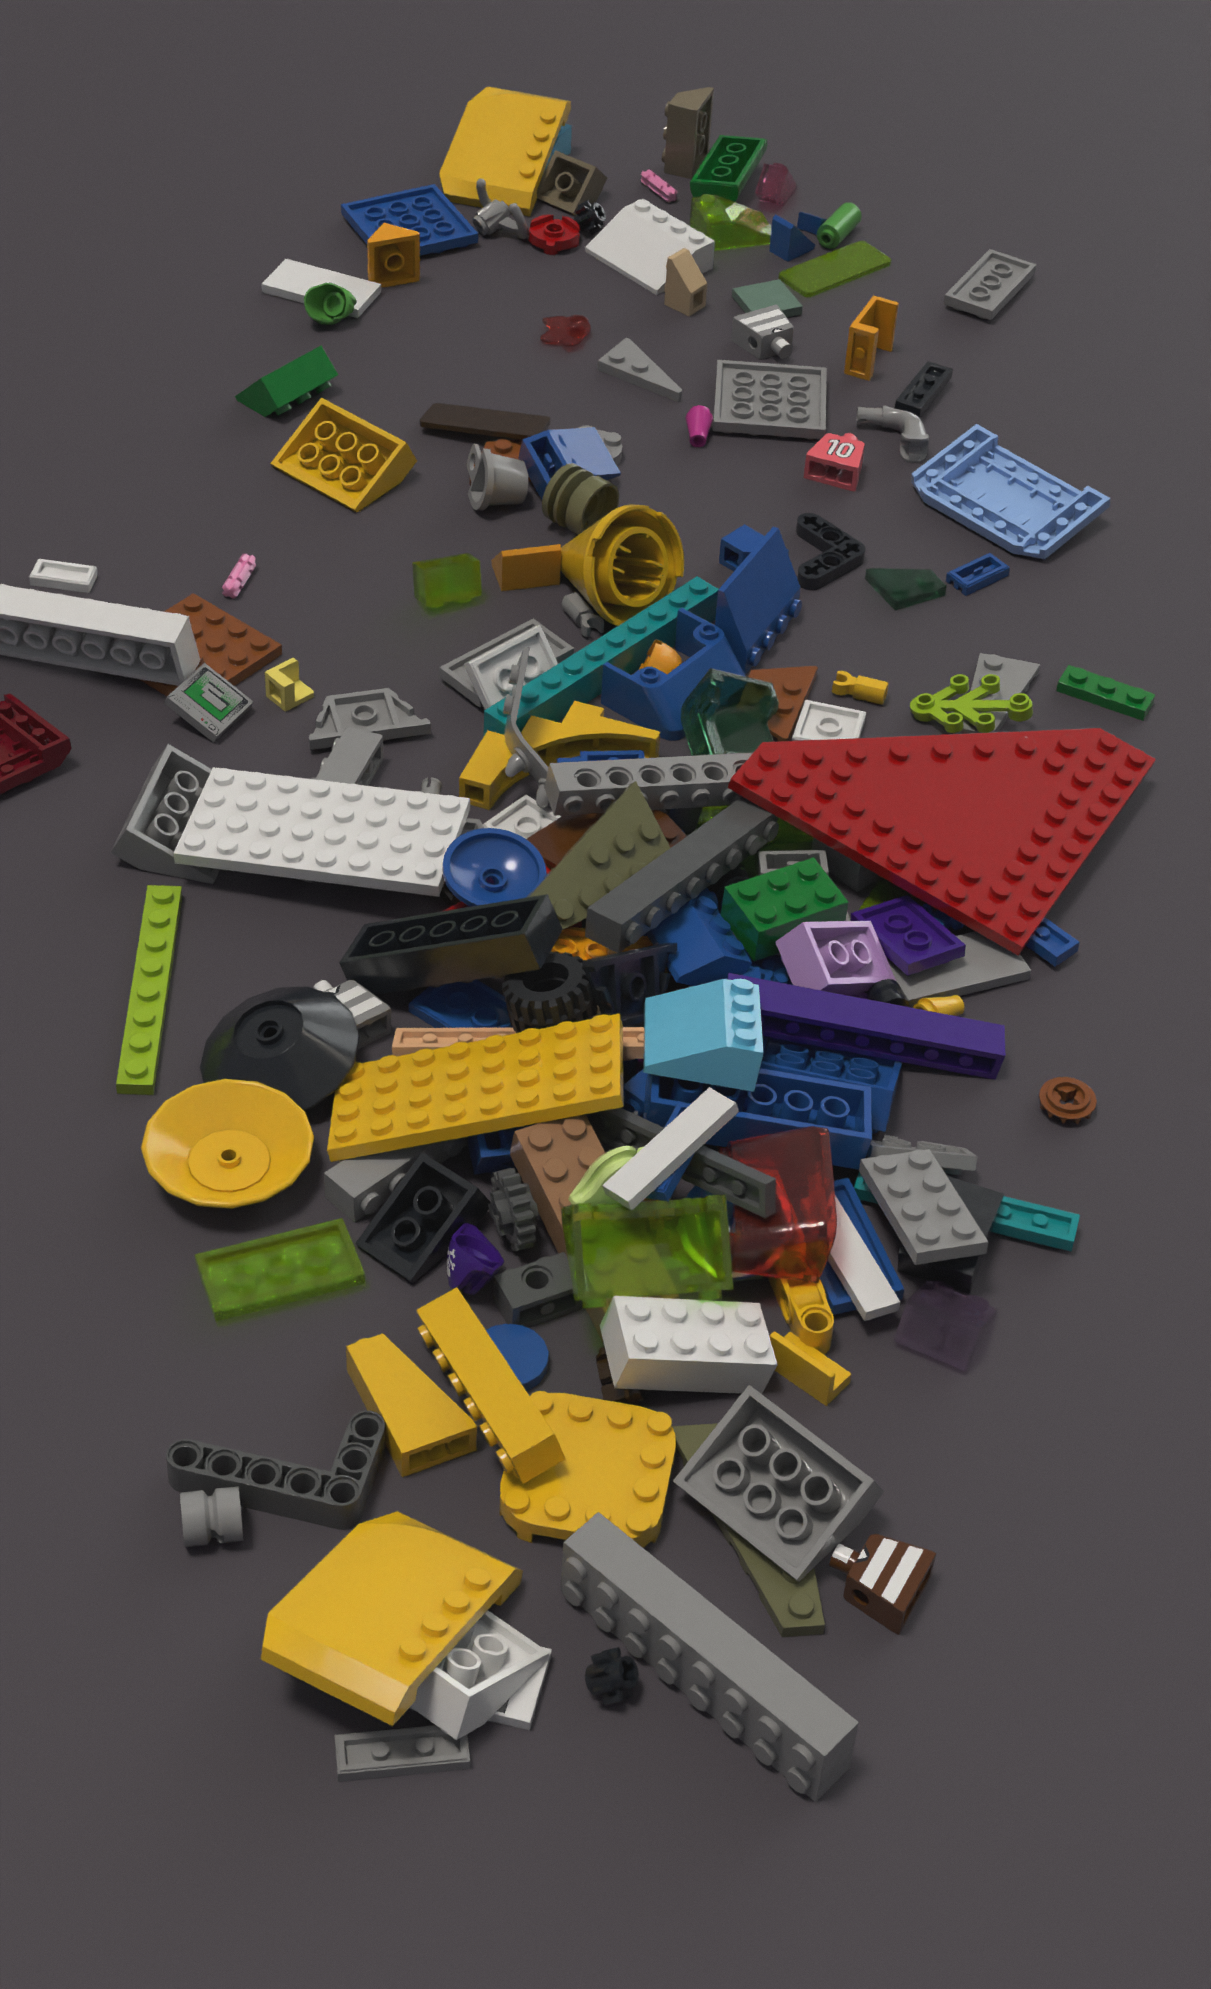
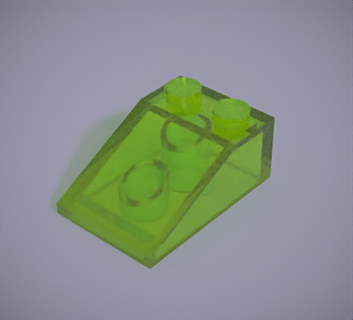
(729, 222)

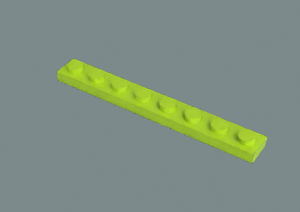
(149, 991)

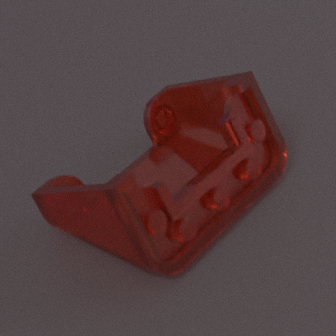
(804, 1228)

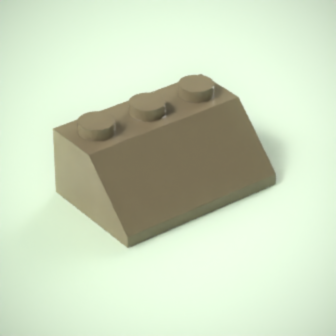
(687, 131)

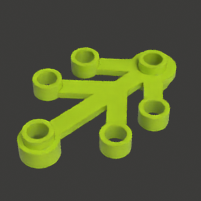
(934, 707)

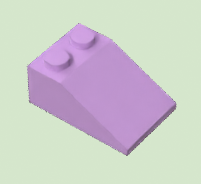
(834, 956)

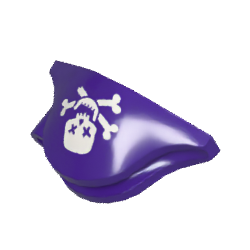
(471, 1260)

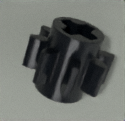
(590, 217)
(611, 1676)

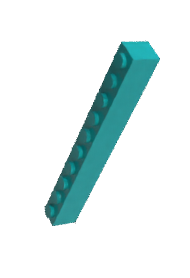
(625, 647)

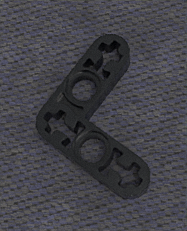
(844, 552)

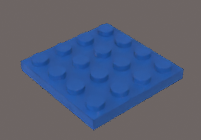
(416, 209)

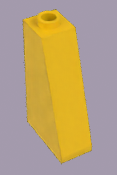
(419, 1417)

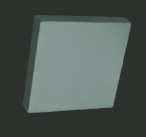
(767, 294)

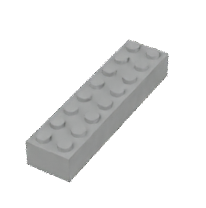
(708, 1657)

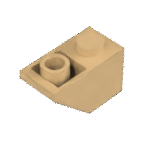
(685, 284)

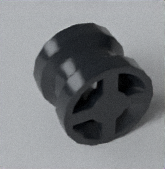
(887, 992)

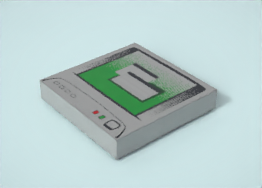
(208, 702)

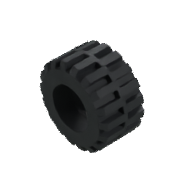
(549, 995)

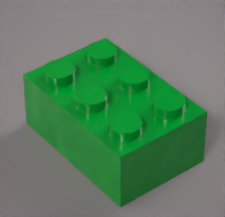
(779, 901)

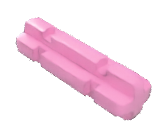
(658, 186)
(239, 576)

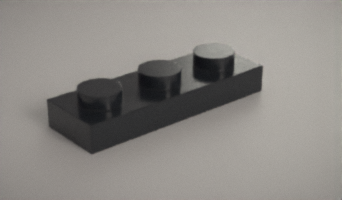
(924, 388)

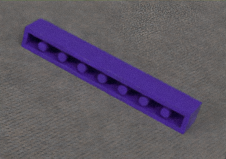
(879, 1029)

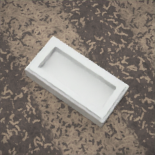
(63, 575)

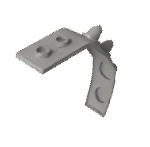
(523, 755)

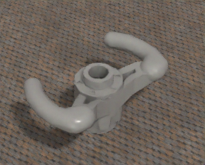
(496, 215)

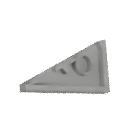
(634, 366)

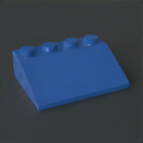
(758, 600)
(838, 1066)

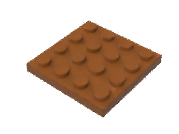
(223, 642)

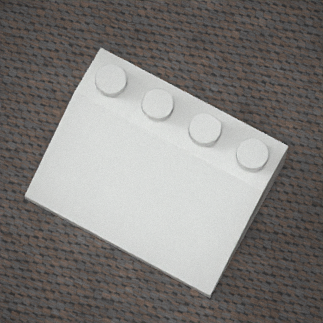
(643, 239)
(478, 1676)

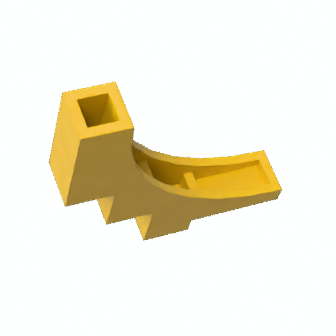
(580, 730)

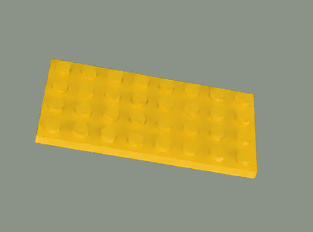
(478, 1087)

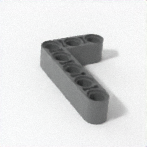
(202, 1466)

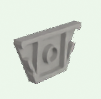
(371, 711)

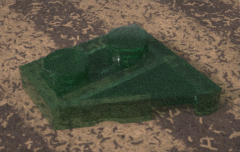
(905, 586)

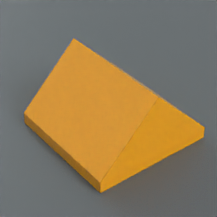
(393, 256)
(528, 567)

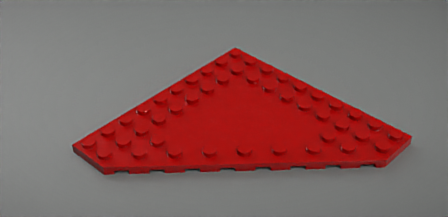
(957, 819)

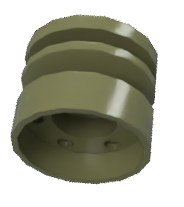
(578, 498)

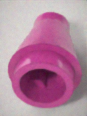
(698, 423)

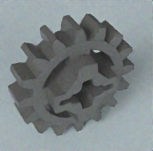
(513, 1209)

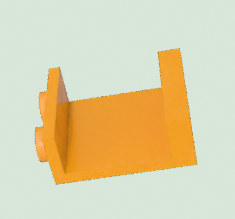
(869, 331)

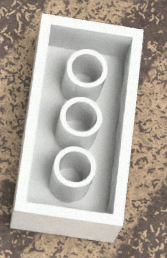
(687, 1345)

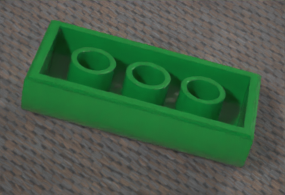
(728, 166)

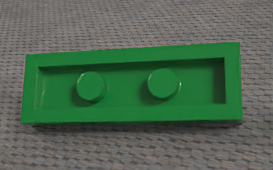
(1105, 692)

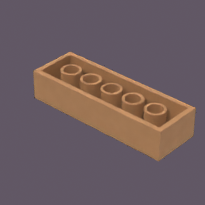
(552, 1163)

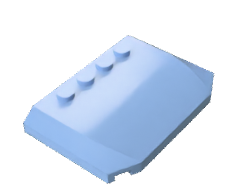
(1005, 495)

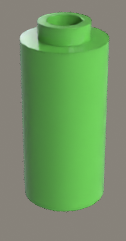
(839, 225)

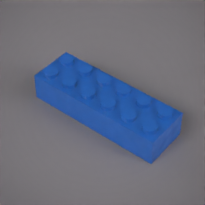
(778, 1105)

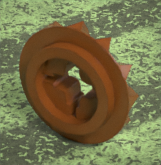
(1064, 1089)

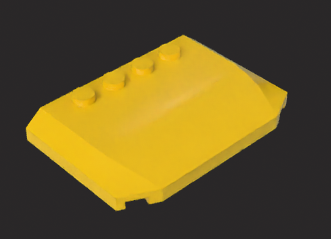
(506, 143)
(383, 1612)

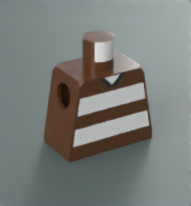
(884, 1578)

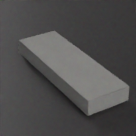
(399, 1753)

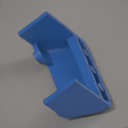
(655, 697)

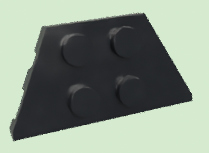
(627, 978)

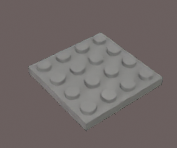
(770, 399)

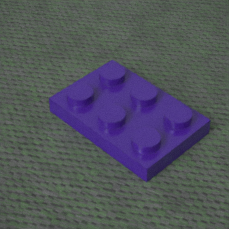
(911, 935)

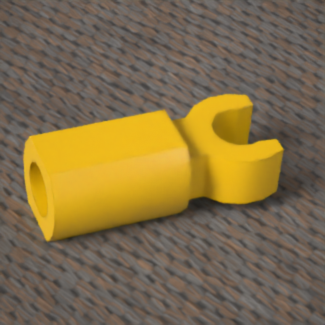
(860, 687)

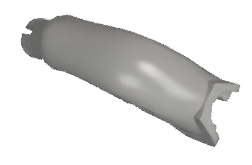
(913, 433)

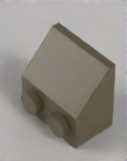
(570, 183)

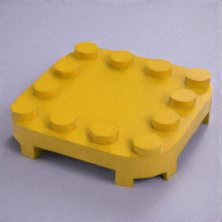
(613, 1466)

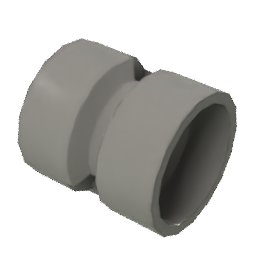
(211, 1516)

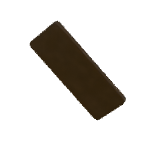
(483, 421)

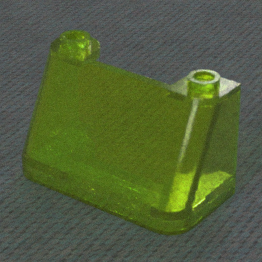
(648, 1250)

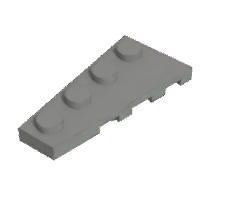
(1014, 679)

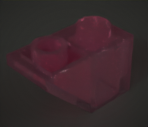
(775, 184)

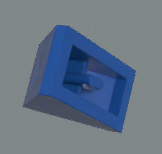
(788, 240)

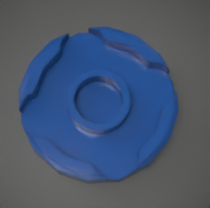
(523, 1352)

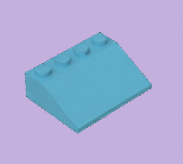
(706, 1034)

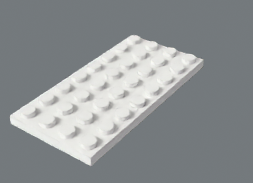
(322, 831)

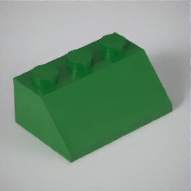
(289, 384)

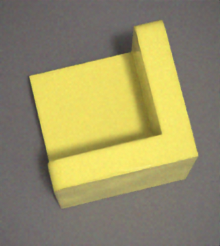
(284, 686)

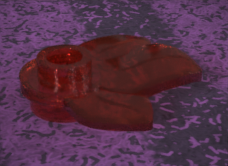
(566, 330)

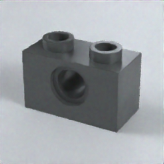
(535, 1291)

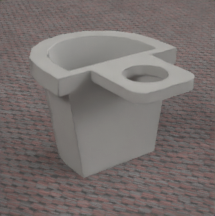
(495, 479)

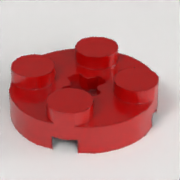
(554, 234)

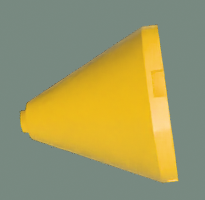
(625, 561)

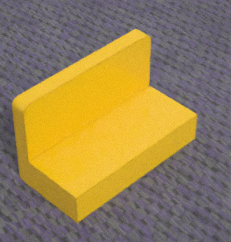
(808, 1368)

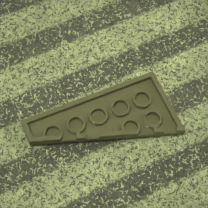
(604, 857)
(790, 1604)

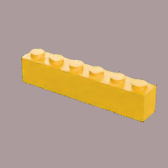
(490, 1385)

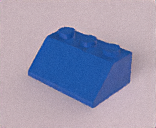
(704, 944)

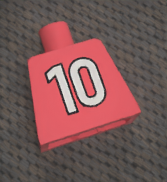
(835, 461)

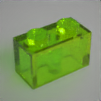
(447, 579)

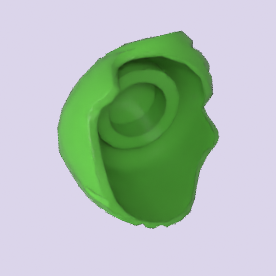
(328, 303)

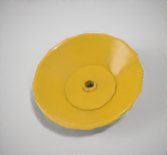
(227, 1143)

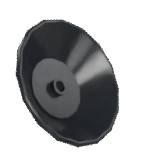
(286, 1040)

